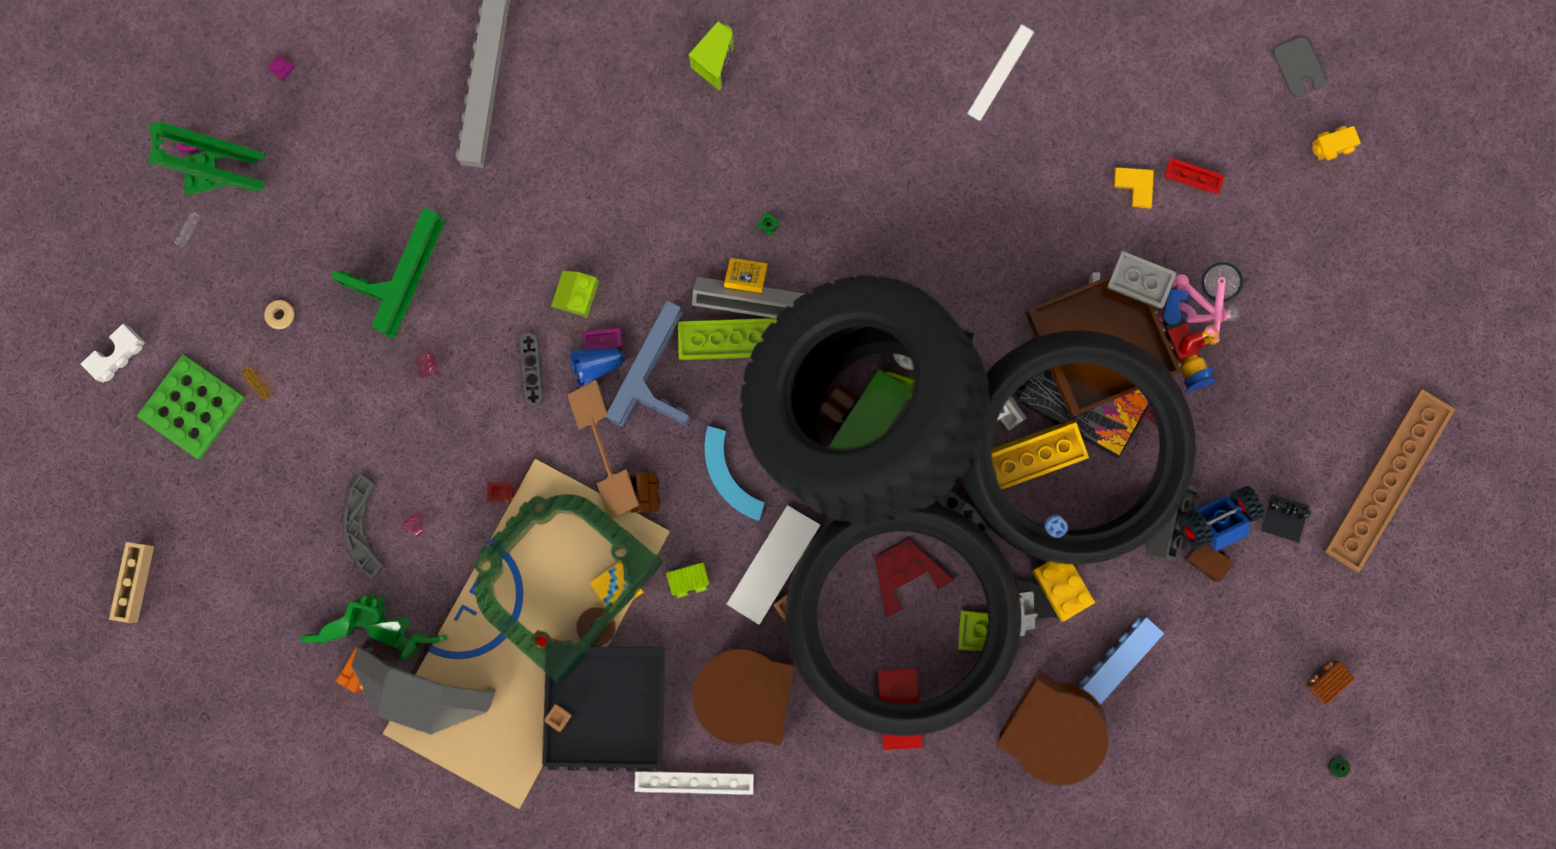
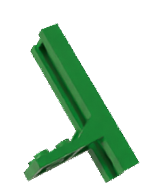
(201, 169)
(400, 290)

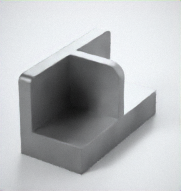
(1027, 611)

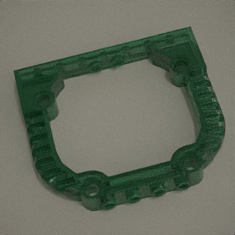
(559, 656)

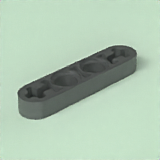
(534, 369)

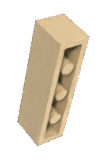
(131, 582)

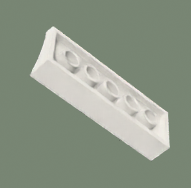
(773, 564)

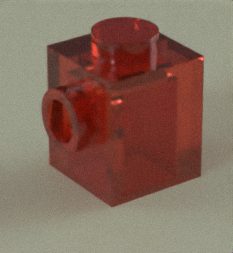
(499, 492)

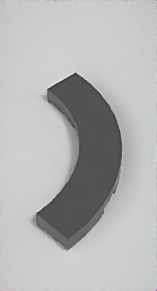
(354, 527)

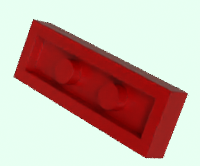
(1194, 176)

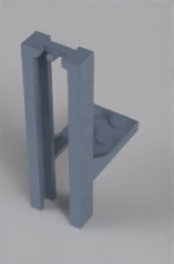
(634, 385)

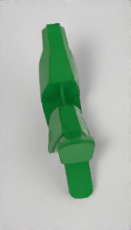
(371, 616)

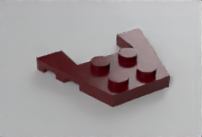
(901, 566)

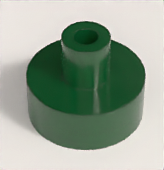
(1339, 767)

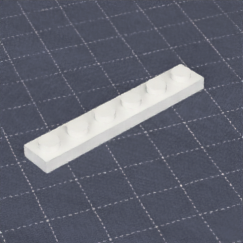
(694, 782)

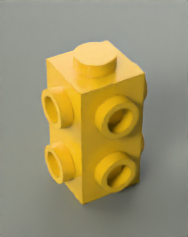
(1340, 141)

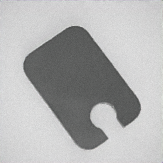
(1296, 62)

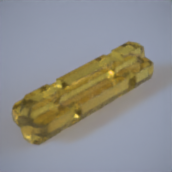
(256, 383)

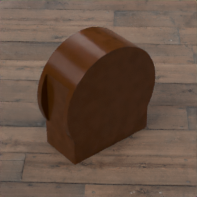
(743, 697)
(1056, 732)

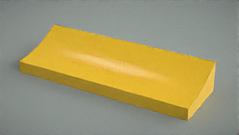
(1038, 454)

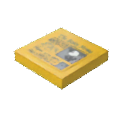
(745, 275)

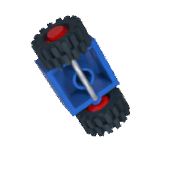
(1222, 520)

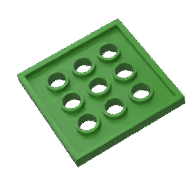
(163, 398)

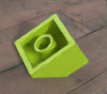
(575, 292)

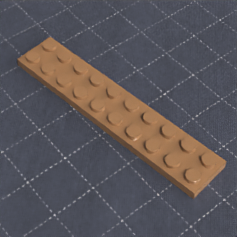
(1389, 480)

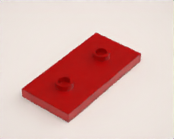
(899, 687)

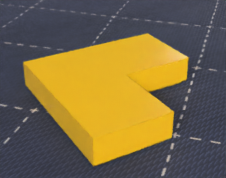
(1139, 181)

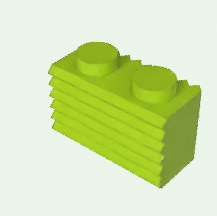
(688, 579)

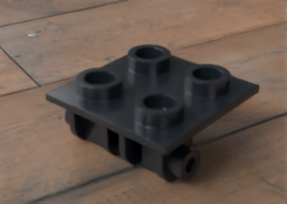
(1285, 518)

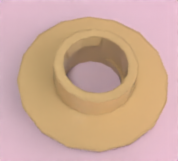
(272, 308)

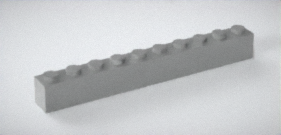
(482, 82)

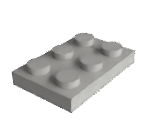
(1141, 280)

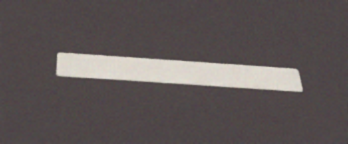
(1000, 72)

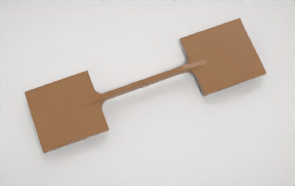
(617, 489)

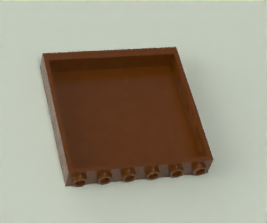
(1109, 312)

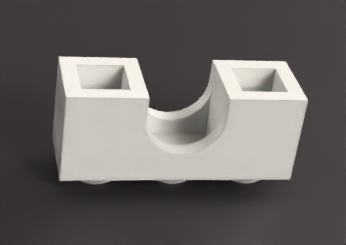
(126, 343)

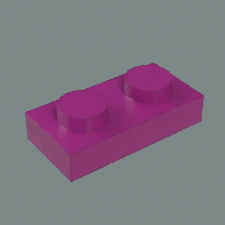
(602, 339)

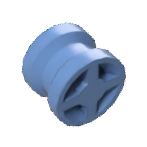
(1058, 529)

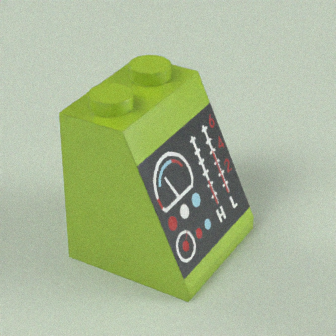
(713, 54)

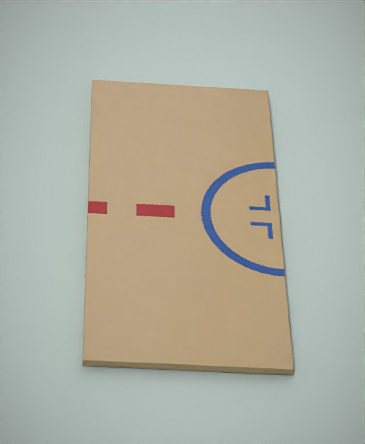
(547, 591)

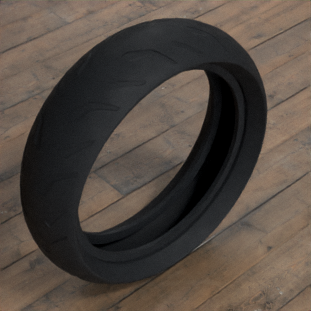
(1169, 480)
(922, 716)

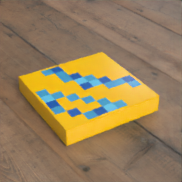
(611, 584)

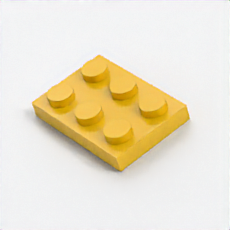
(1063, 589)

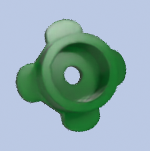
(767, 218)

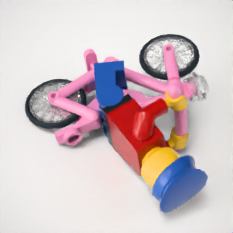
(1219, 283)

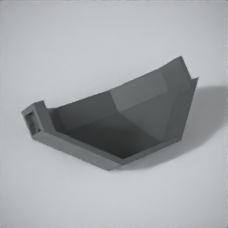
(414, 699)

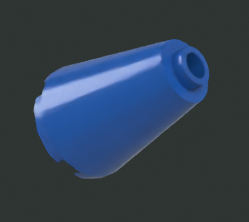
(594, 363)

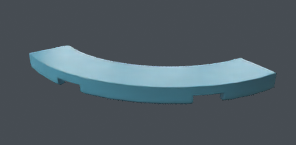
(723, 480)

